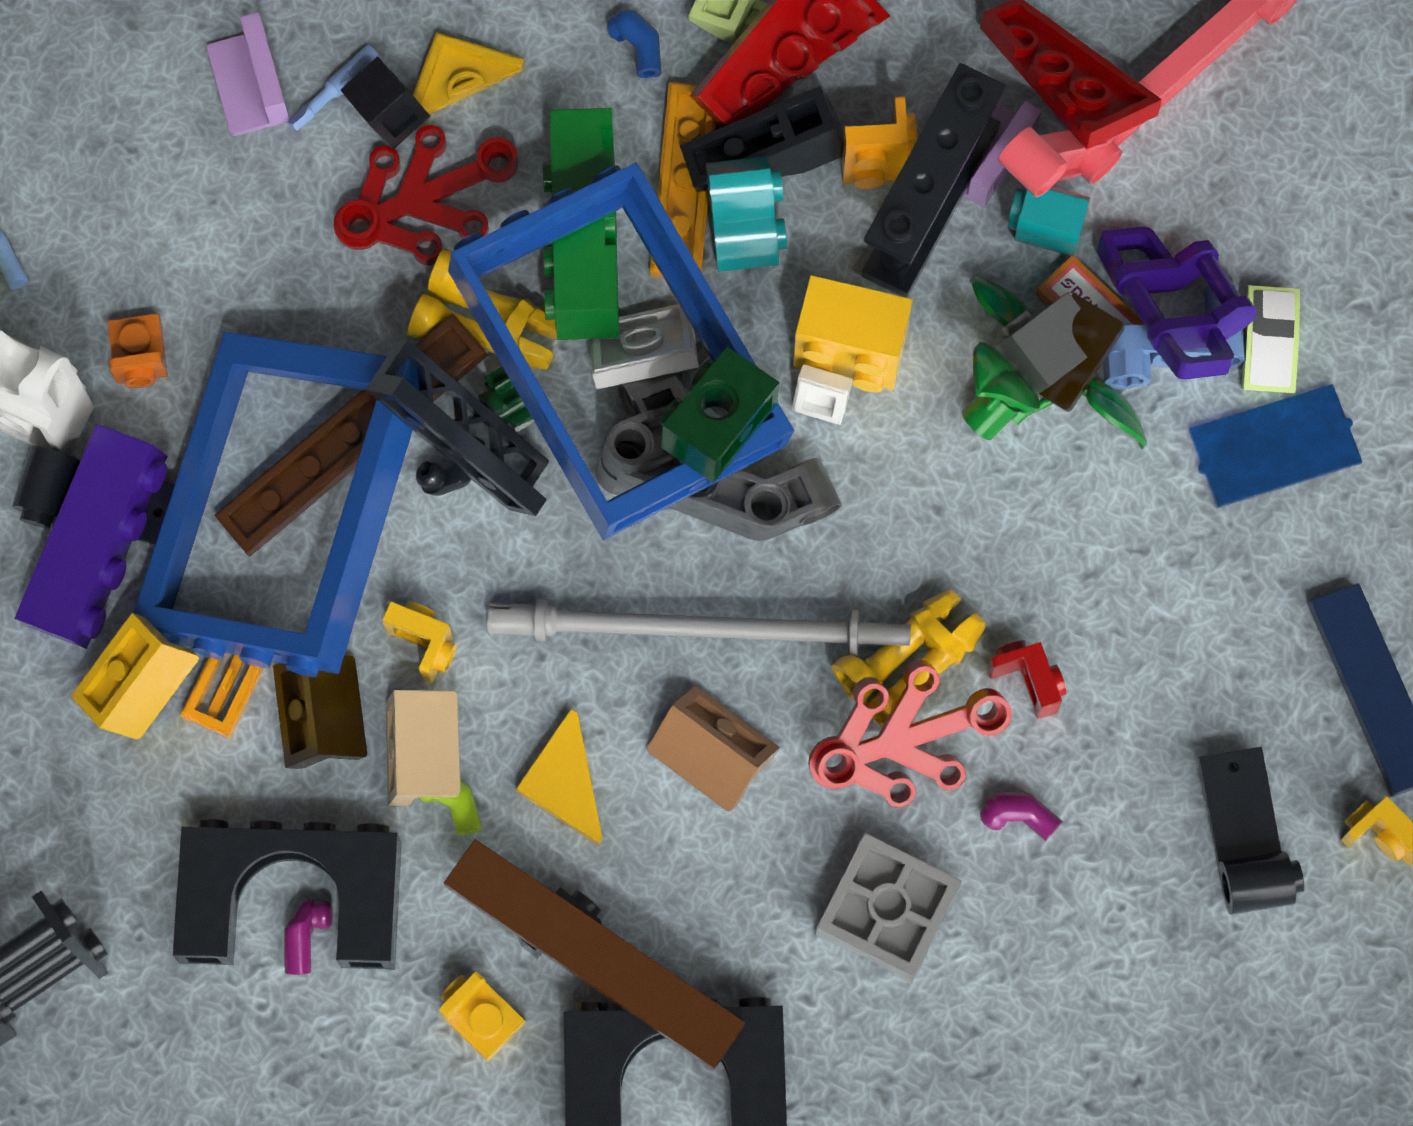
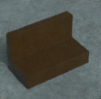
(1096, 336)
(320, 715)

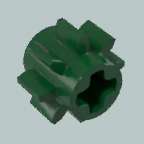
(505, 401)

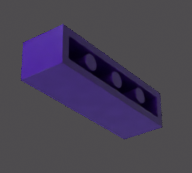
(92, 537)

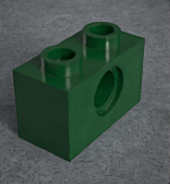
(711, 442)

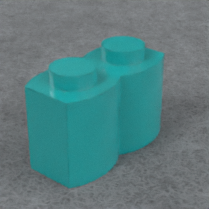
(744, 213)
(1050, 220)

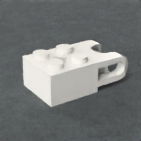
(40, 396)

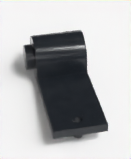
(47, 480)
(1246, 834)

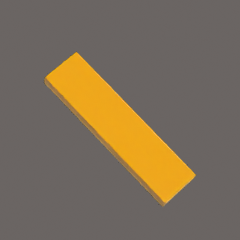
(676, 193)

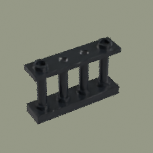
(933, 180)
(43, 957)

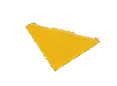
(459, 70)
(562, 781)

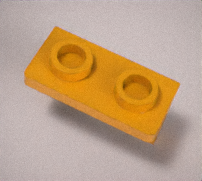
(878, 151)

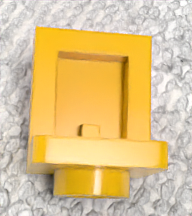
(417, 625)

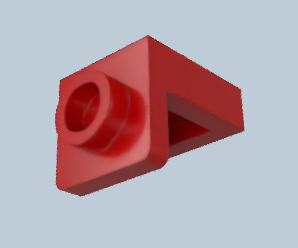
(1042, 681)

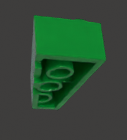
(585, 260)

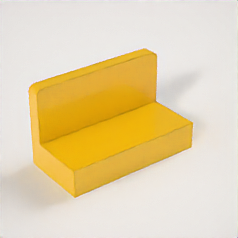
(133, 678)

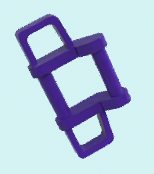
(1169, 274)

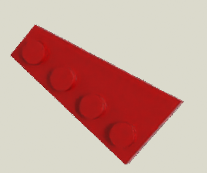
(778, 50)
(1069, 76)

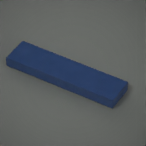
(1369, 681)

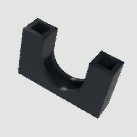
(222, 860)
(605, 1041)

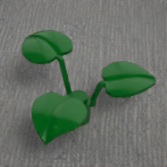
(1007, 396)

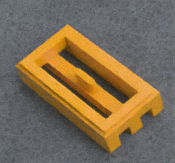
(209, 720)

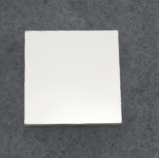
(647, 347)

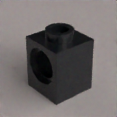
(385, 103)

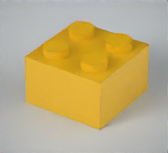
(852, 332)

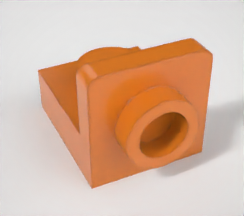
(137, 350)

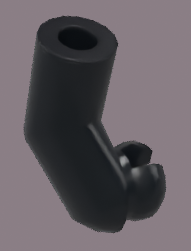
(441, 477)

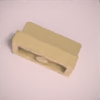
(422, 745)

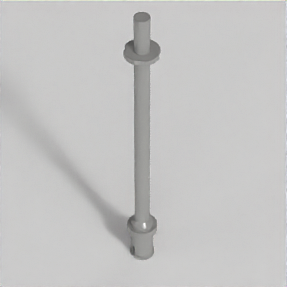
(545, 620)

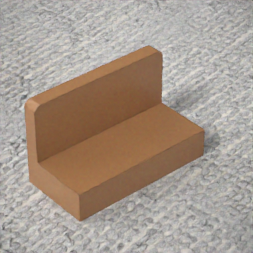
(711, 747)

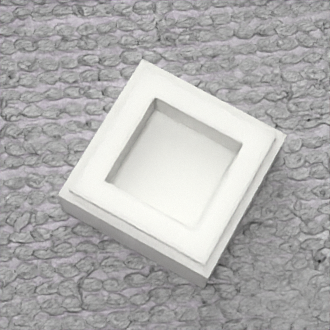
(821, 394)

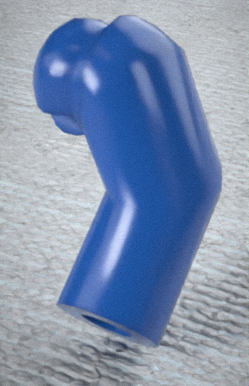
(634, 28)

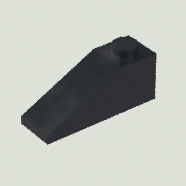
(792, 135)

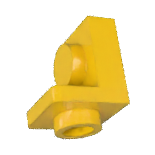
(1390, 824)
(479, 1014)

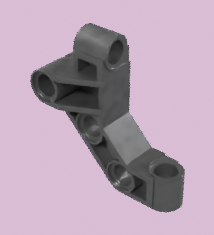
(796, 496)

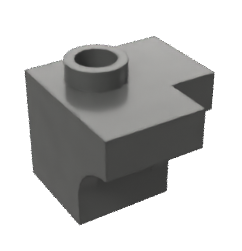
(1043, 345)

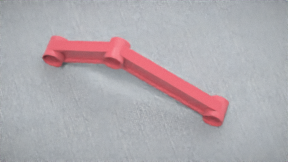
(1054, 157)

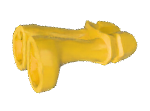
(514, 312)
(926, 630)

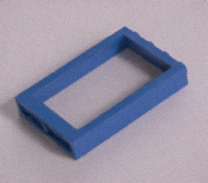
(564, 214)
(356, 535)

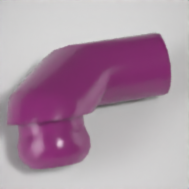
(1019, 807)
(299, 932)

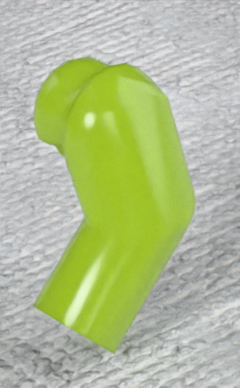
(462, 810)

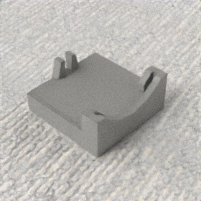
(888, 907)

